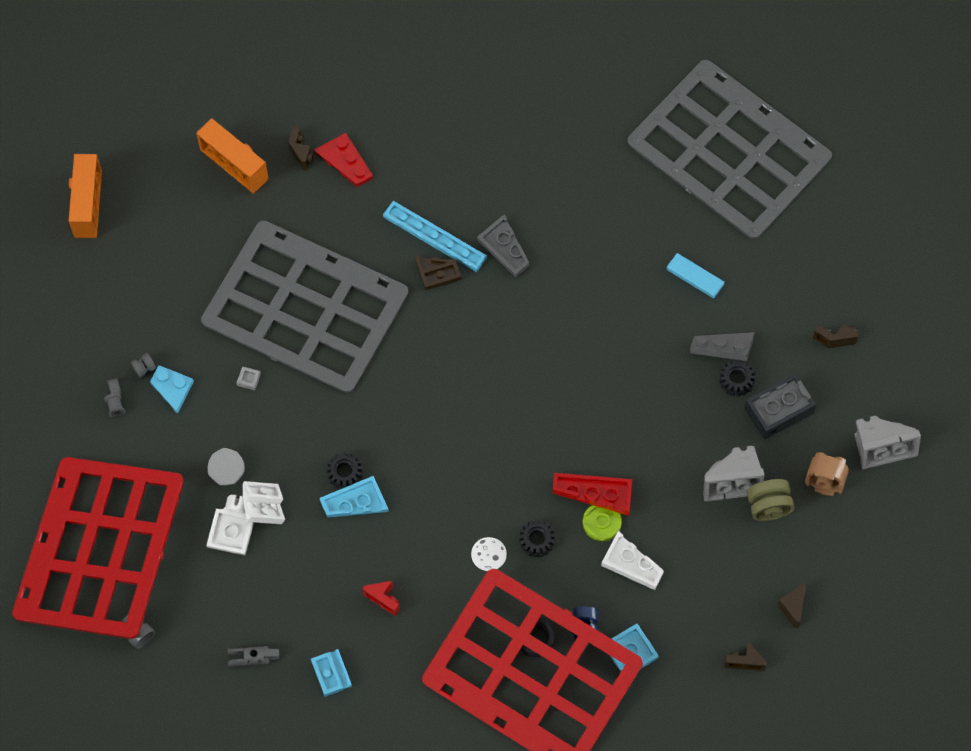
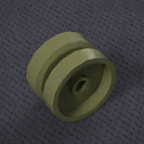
(770, 500)

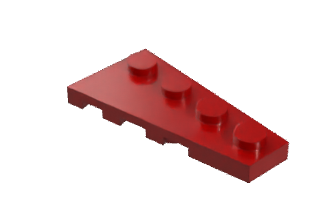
(599, 491)

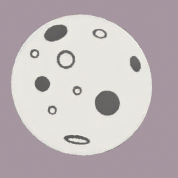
(488, 553)

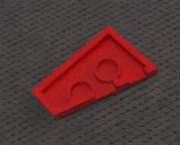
(346, 159)

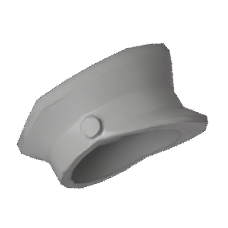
(226, 466)

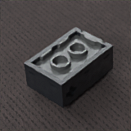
(780, 406)

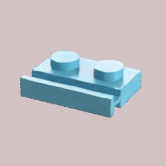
(331, 672)

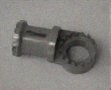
(114, 398)

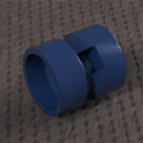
(586, 614)

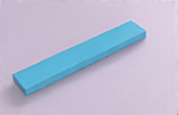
(435, 236)

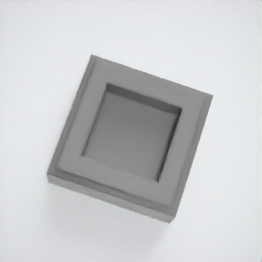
(248, 378)

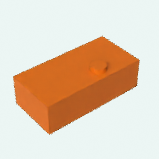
(232, 155)
(85, 195)

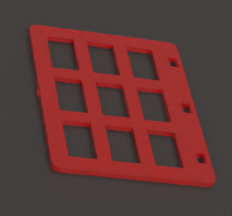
(54, 520)
(487, 708)

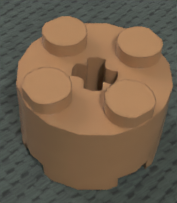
(827, 474)

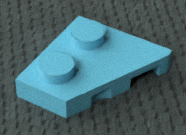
(171, 386)

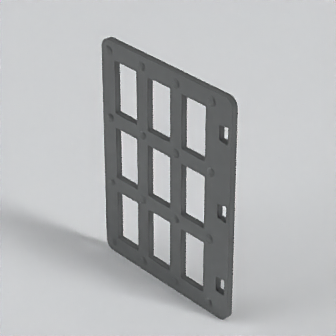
(749, 104)
(314, 256)

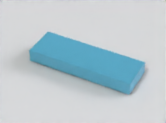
(695, 275)

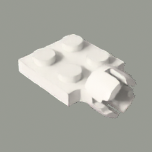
(230, 528)

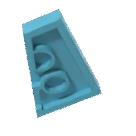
(355, 499)

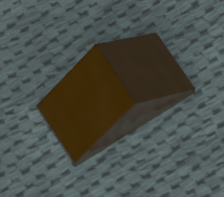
(792, 604)

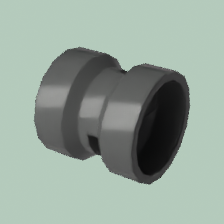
(138, 366)

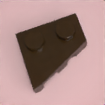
(436, 271)

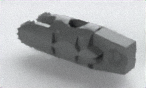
(263, 656)

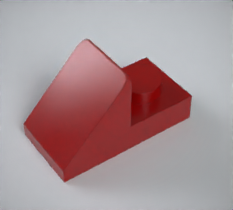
(378, 594)

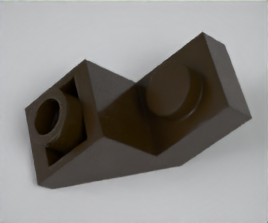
(300, 151)
(845, 336)

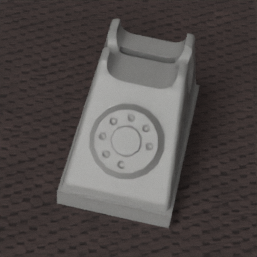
(885, 442)
(733, 475)

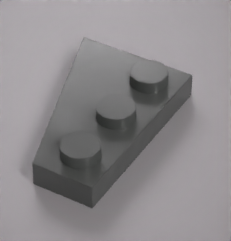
(503, 245)
(729, 346)

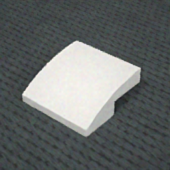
(262, 502)

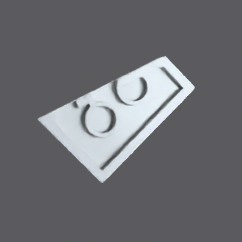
(631, 563)

